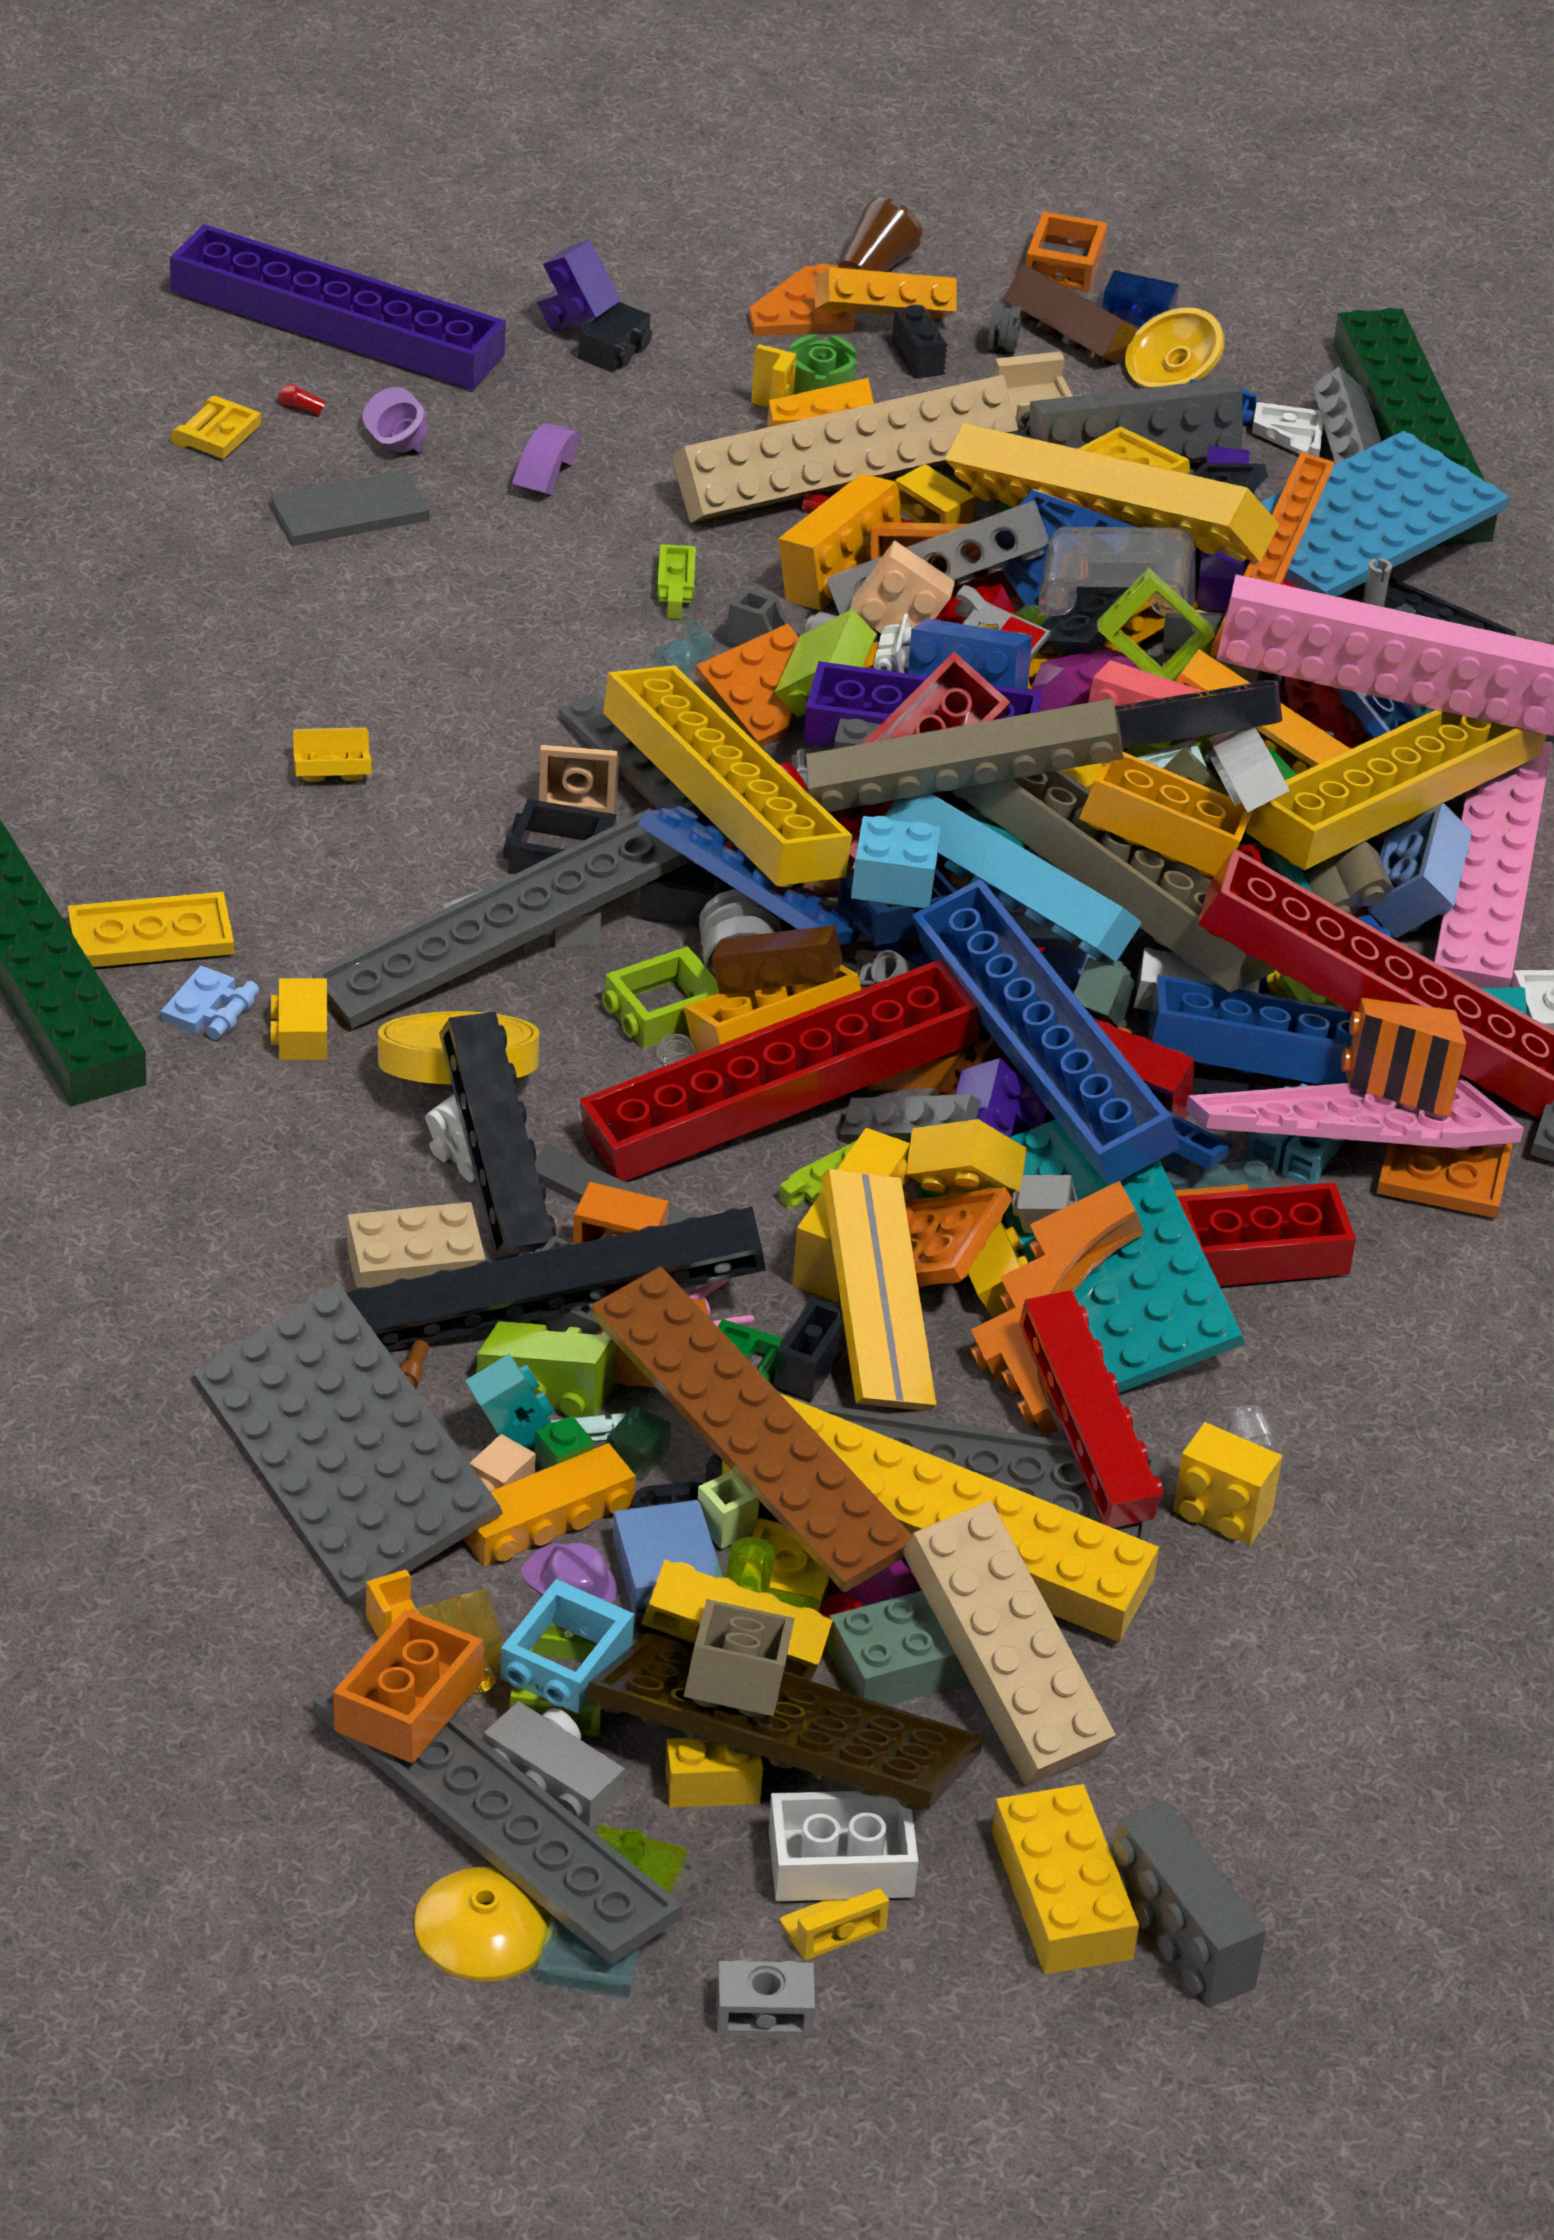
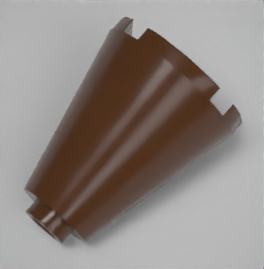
(882, 237)

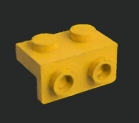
(331, 753)

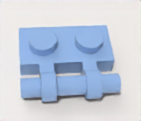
(201, 997)

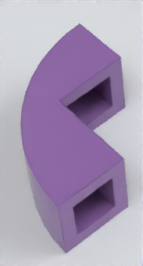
(543, 457)

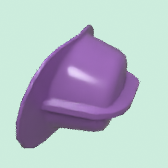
(396, 420)
(572, 1564)

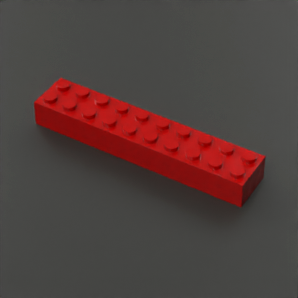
(1353, 961)
(779, 1070)

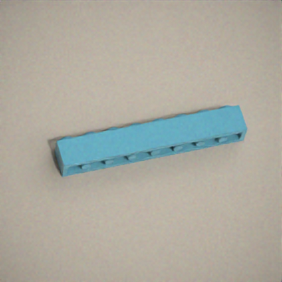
(1023, 878)

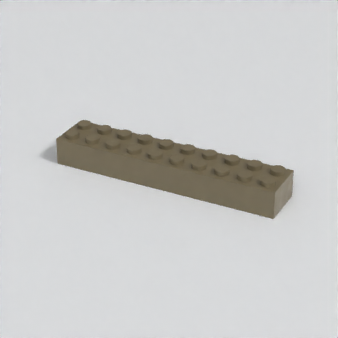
(1157, 891)

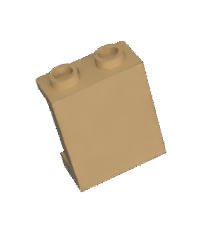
(1032, 379)

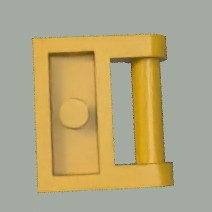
(226, 430)

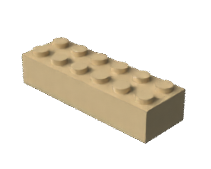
(1008, 1643)

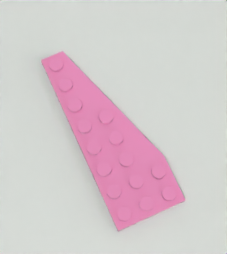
(1351, 1114)

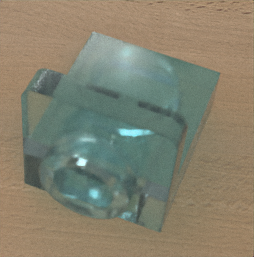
(687, 651)

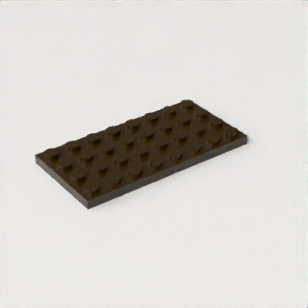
(811, 1729)

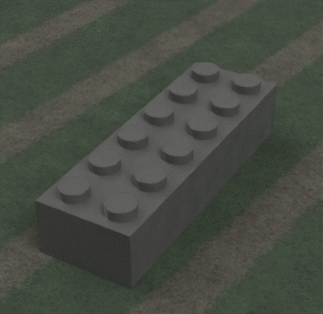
(1176, 417)

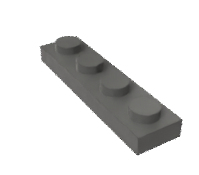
(900, 1114)

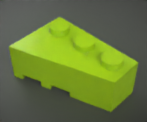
(568, 1365)

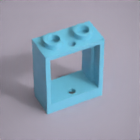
(580, 1614)

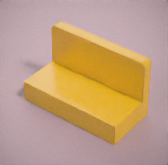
(772, 374)
(836, 1923)

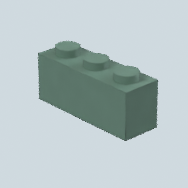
(1105, 989)

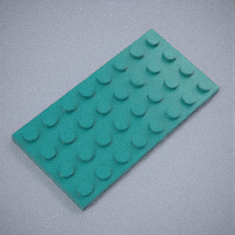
(1155, 1296)

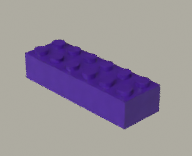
(873, 696)

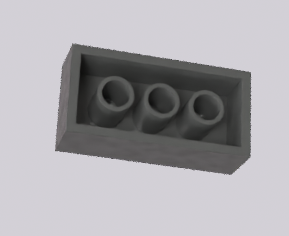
(1188, 1905)

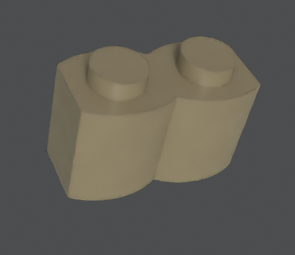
(1352, 879)

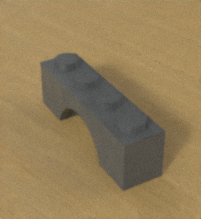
(754, 615)

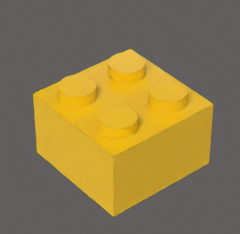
(964, 1158)
(1227, 1483)

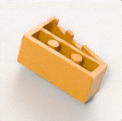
(819, 402)

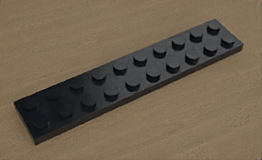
(1078, 629)

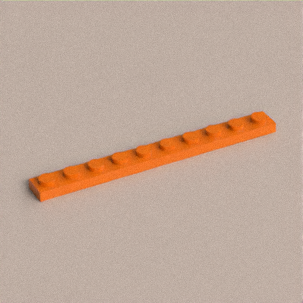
(1293, 514)

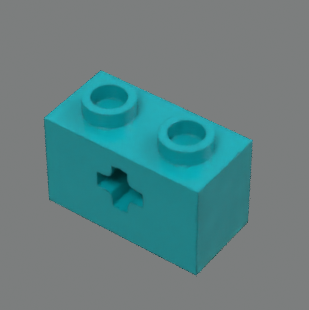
(509, 1400)

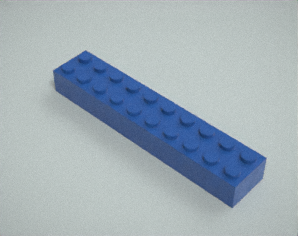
(1047, 1033)

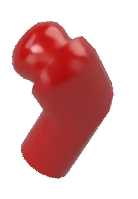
(296, 398)

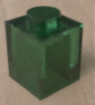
(640, 1440)

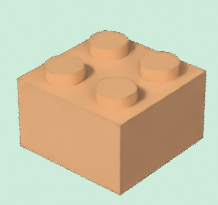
(901, 586)

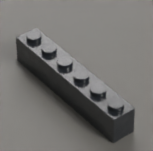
(496, 1134)

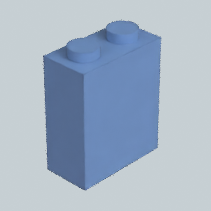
(657, 1534)

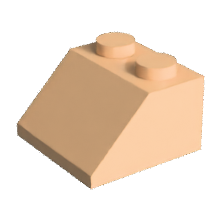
(579, 777)

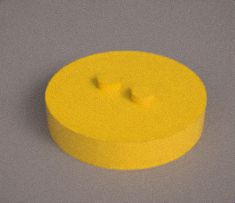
(413, 1048)

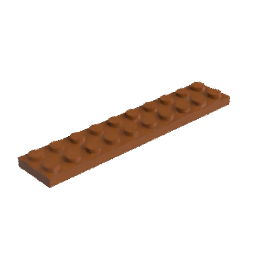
(753, 1429)

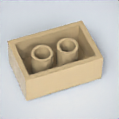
(412, 1242)

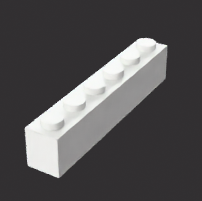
(1246, 768)

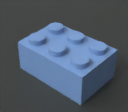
(1425, 869)

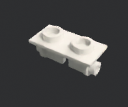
(894, 647)

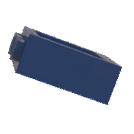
(885, 923)

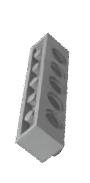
(1021, 521)

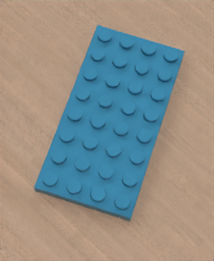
(1387, 507)

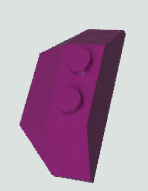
(1069, 678)

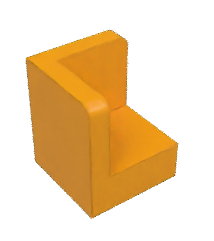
(387, 1599)

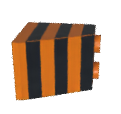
(1405, 1054)

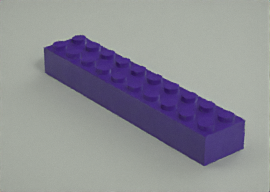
(338, 306)

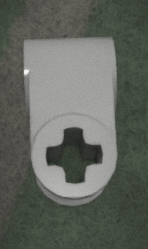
(880, 966)

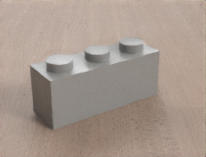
(558, 1762)

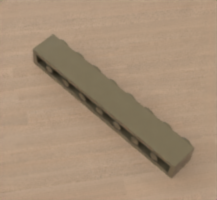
(965, 756)

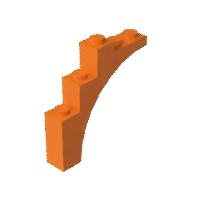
(1065, 1252)

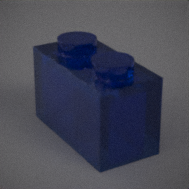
(1138, 297)

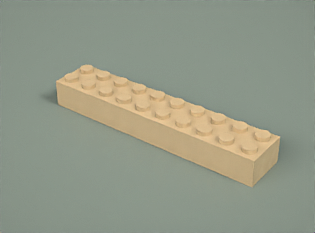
(835, 448)

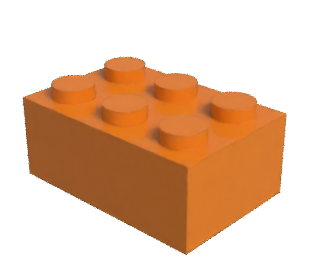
(408, 1685)

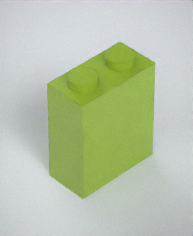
(838, 641)

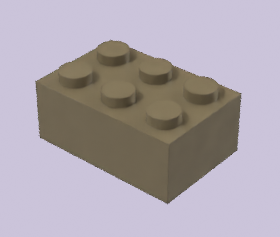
(739, 1658)

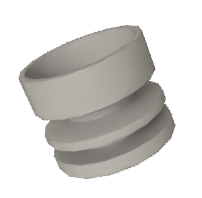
(732, 916)

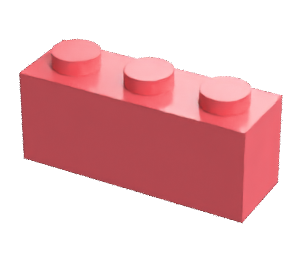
(1133, 685)

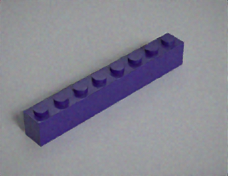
(1218, 571)

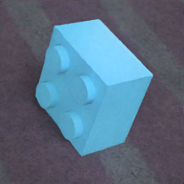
(895, 862)

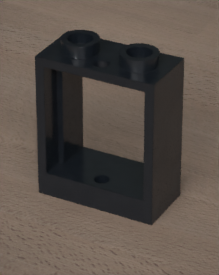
(553, 820)

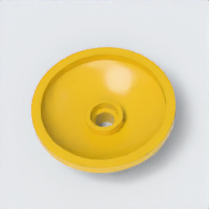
(1175, 348)
(478, 1938)

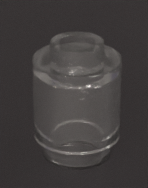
(1253, 1425)

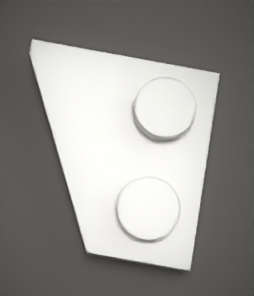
(1289, 426)

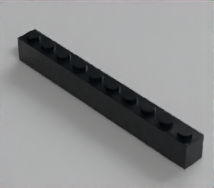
(559, 1278)

